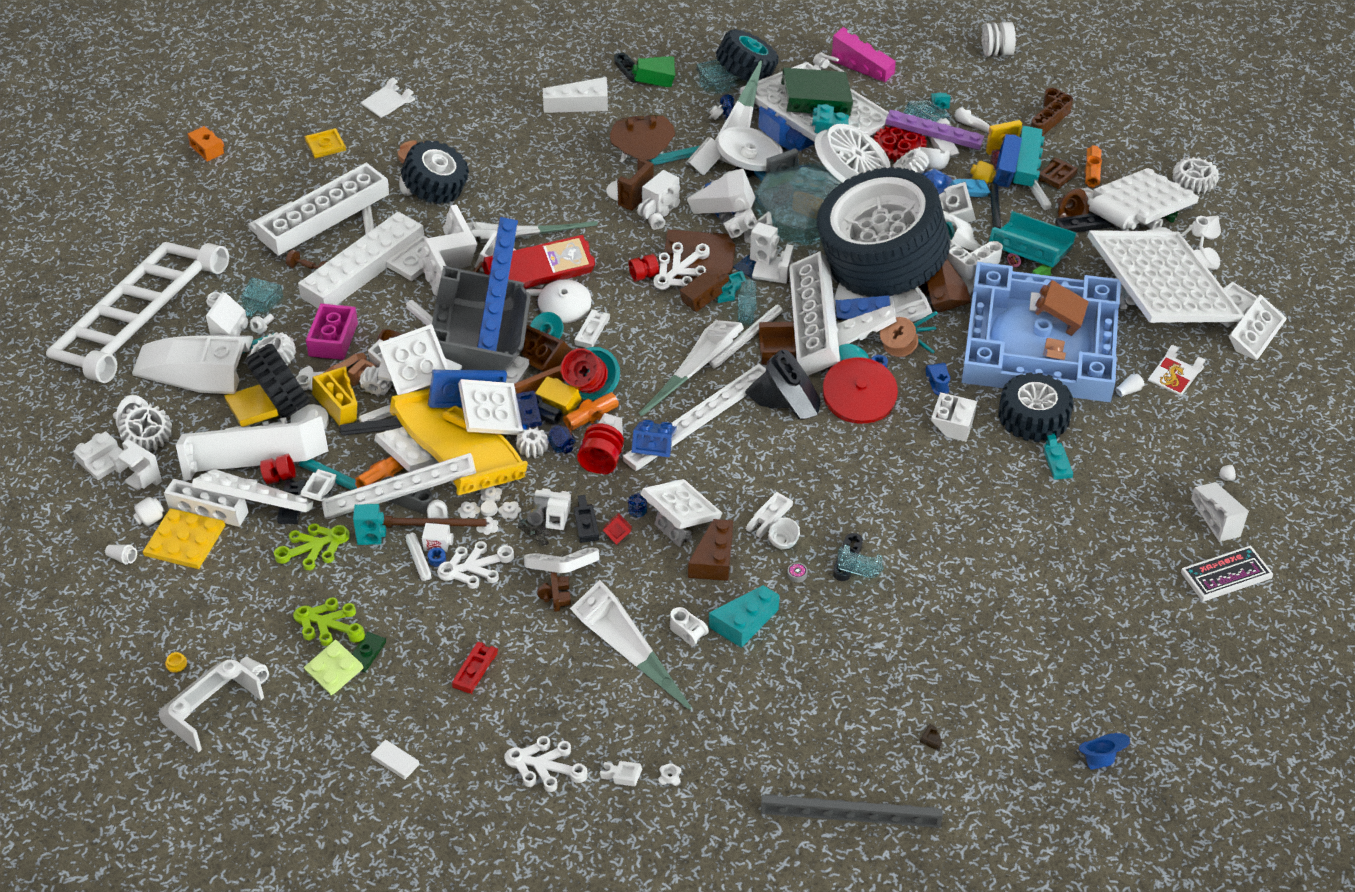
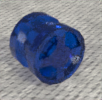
(633, 502)

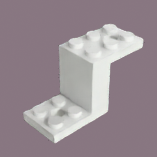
(451, 250)

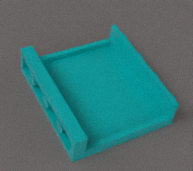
(1034, 239)

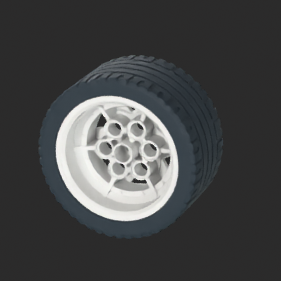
(884, 231)

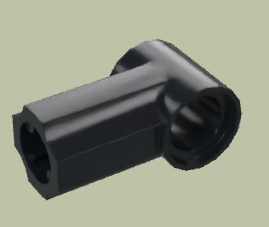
(547, 412)

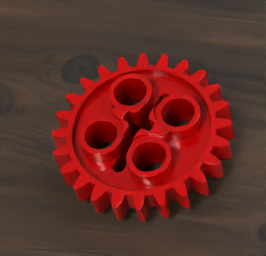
(898, 141)

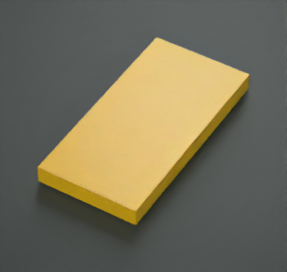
(251, 405)

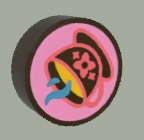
(1015, 260)

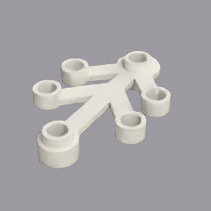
(679, 268)
(474, 564)
(544, 763)

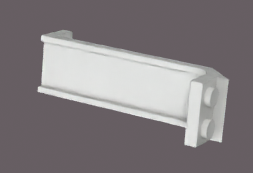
(251, 445)

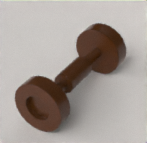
(293, 259)

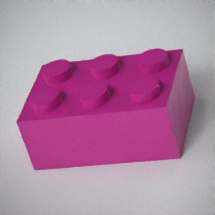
(332, 331)

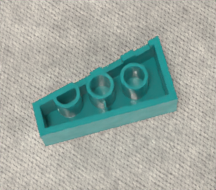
(1029, 156)

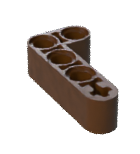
(1057, 107)

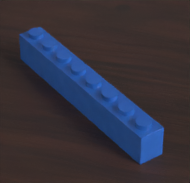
(497, 284)

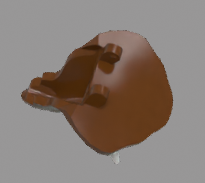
(642, 136)

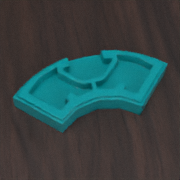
(731, 287)

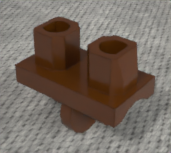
(547, 592)

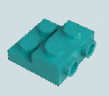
(825, 118)

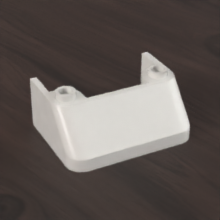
(181, 706)

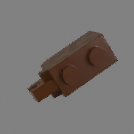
(703, 289)

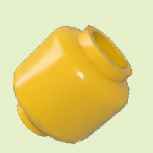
(983, 171)

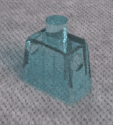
(260, 296)

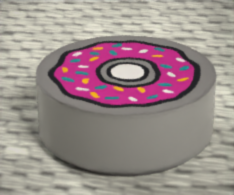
(797, 572)

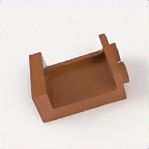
(1062, 305)

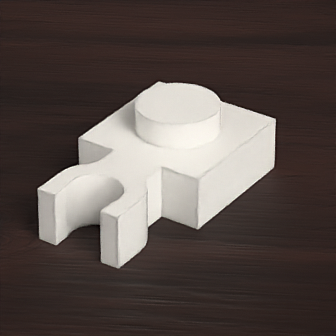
(625, 773)

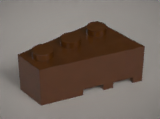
(713, 553)

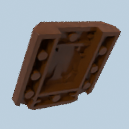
(720, 246)

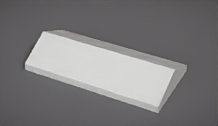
(1256, 328)

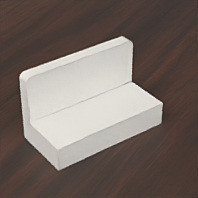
(705, 156)

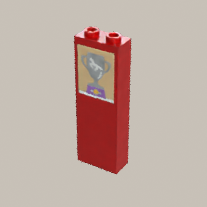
(548, 262)

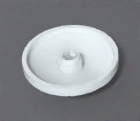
(747, 147)

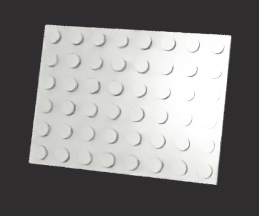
(864, 114)
(1165, 276)

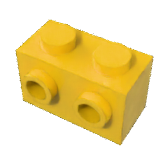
(559, 395)

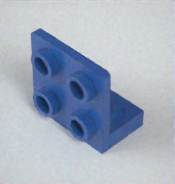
(653, 438)

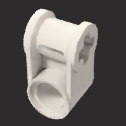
(687, 626)

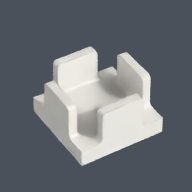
(141, 462)

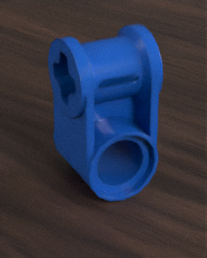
(938, 378)

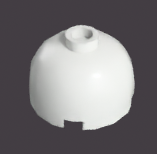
(937, 158)

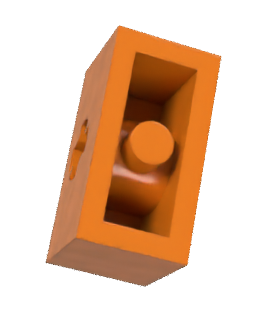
(206, 143)

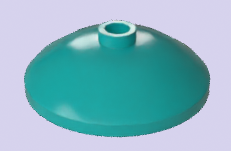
(612, 377)

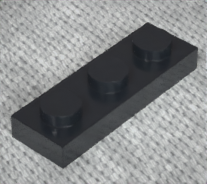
(1082, 223)

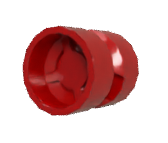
(643, 267)
(274, 469)

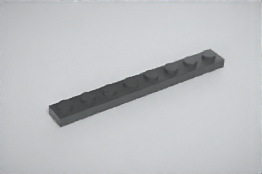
(851, 811)

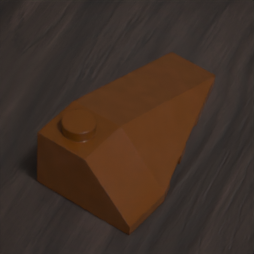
(947, 289)
(543, 349)

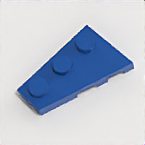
(852, 308)

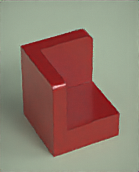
(617, 528)

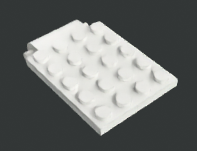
(1139, 199)

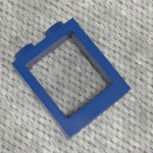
(1007, 160)

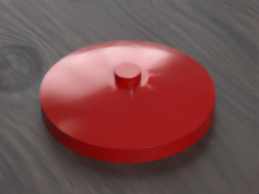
(860, 390)

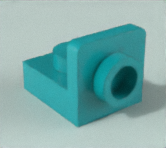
(941, 100)

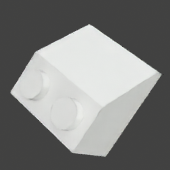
(226, 317)

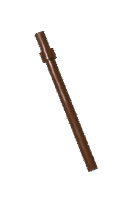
(389, 521)

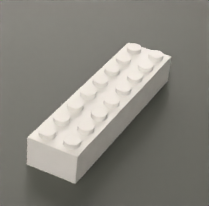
(322, 208)
(359, 261)
(814, 314)

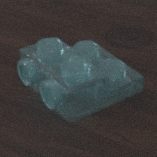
(926, 110)

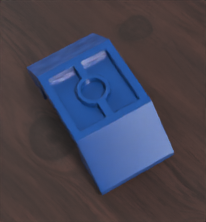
(781, 132)

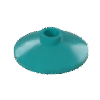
(548, 321)

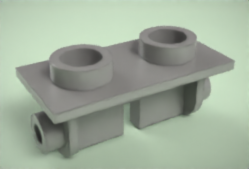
(675, 534)

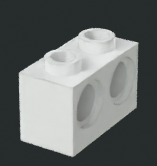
(764, 243)

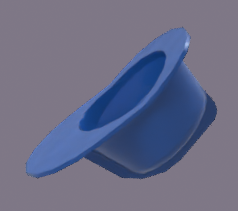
(1103, 750)

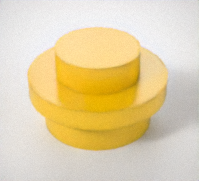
(176, 662)

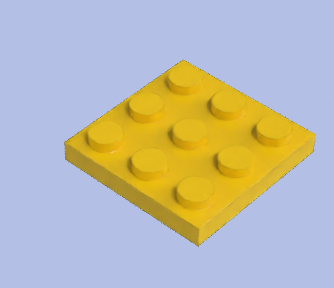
(184, 538)

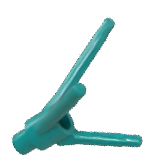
(925, 329)

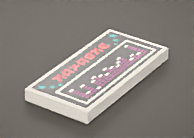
(1226, 573)

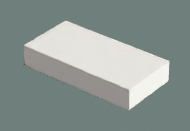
(395, 759)

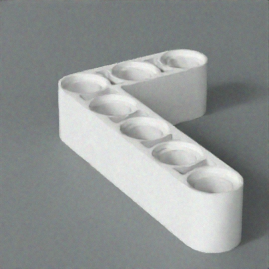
(966, 262)

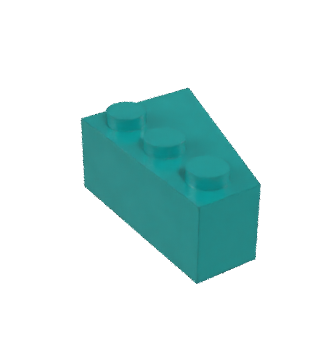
(745, 615)

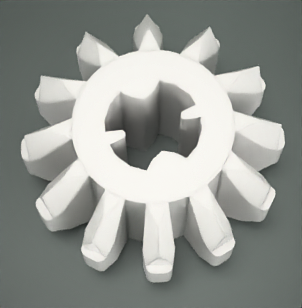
(371, 383)
(532, 442)

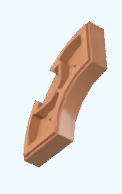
(349, 363)

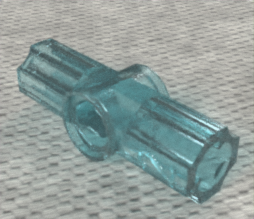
(747, 302)

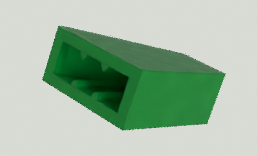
(655, 71)

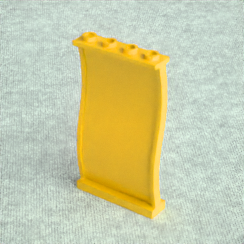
(492, 454)

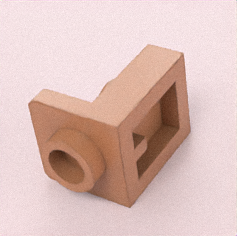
(1054, 348)
(356, 371)

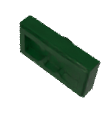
(368, 649)

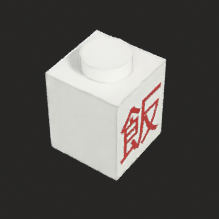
(436, 536)

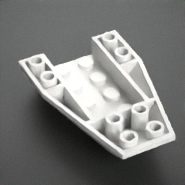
(194, 362)

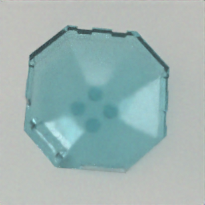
(795, 199)

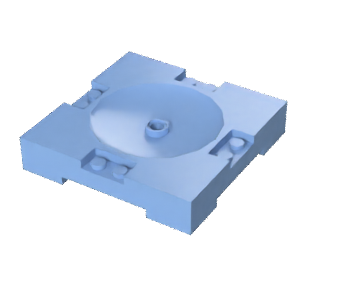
(1010, 339)

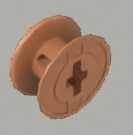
(899, 338)

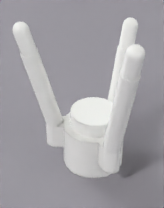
(821, 61)

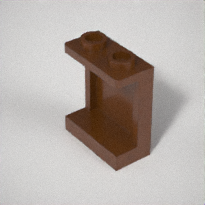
(631, 189)
(776, 337)

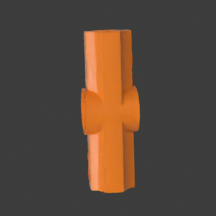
(1093, 166)
(590, 411)
(378, 471)

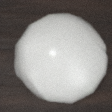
(784, 530)

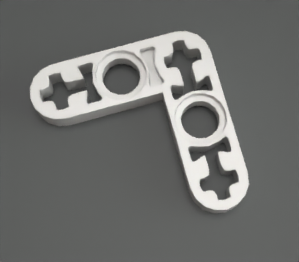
(561, 564)

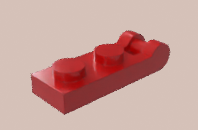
(474, 667)

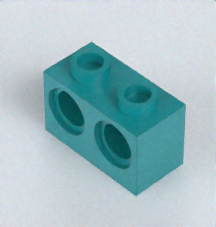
(368, 524)

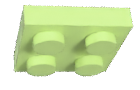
(333, 667)

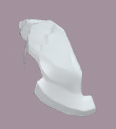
(964, 234)

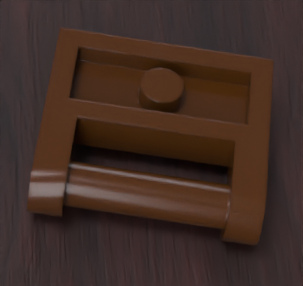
(1058, 176)

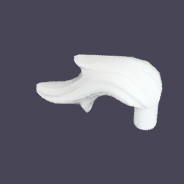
(965, 117)

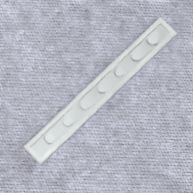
(399, 485)

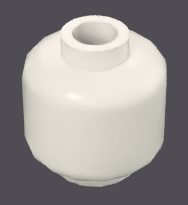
(148, 511)

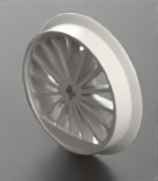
(854, 149)

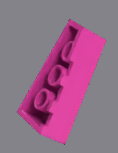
(861, 56)

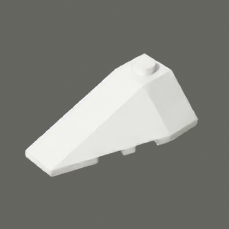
(957, 202)

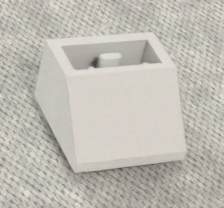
(954, 416)

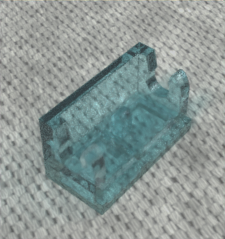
(859, 563)

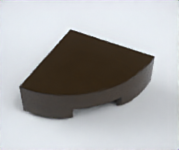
(931, 738)

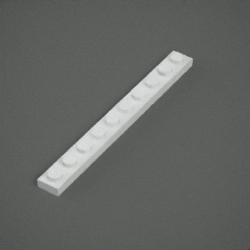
(702, 413)

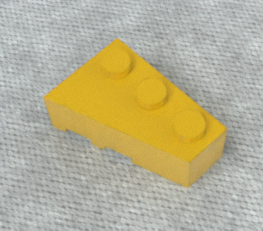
(336, 395)

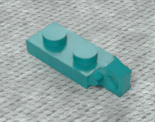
(1057, 459)

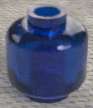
(561, 439)

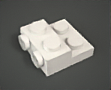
(98, 455)

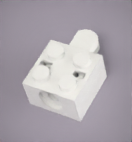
(659, 195)

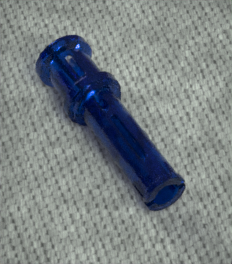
(727, 102)

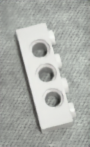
(184, 497)

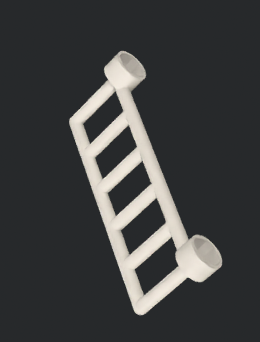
(101, 364)

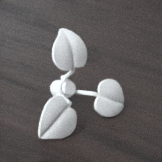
(1204, 227)

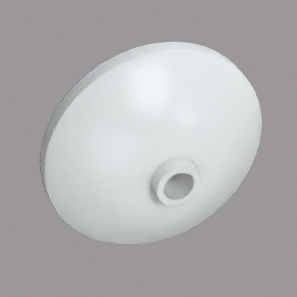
(566, 299)

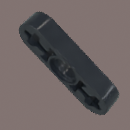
(618, 61)
(856, 549)

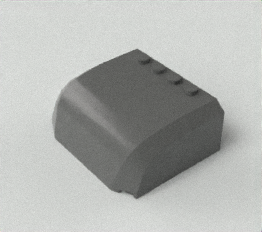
(459, 319)

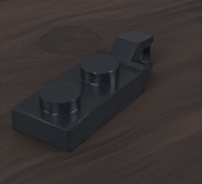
(586, 521)

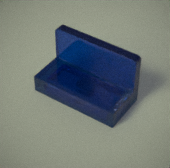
(528, 409)

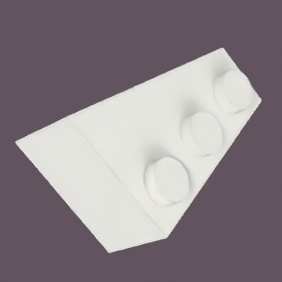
(1220, 511)

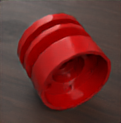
(577, 364)
(600, 449)

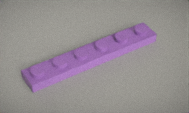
(934, 129)

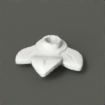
(305, 377)

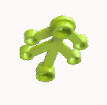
(314, 544)
(305, 615)

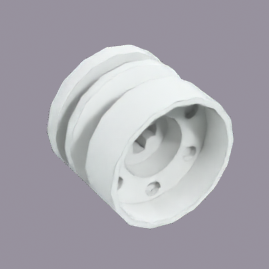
(998, 39)

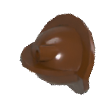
(1073, 204)

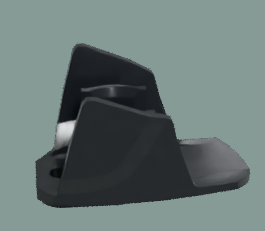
(785, 386)

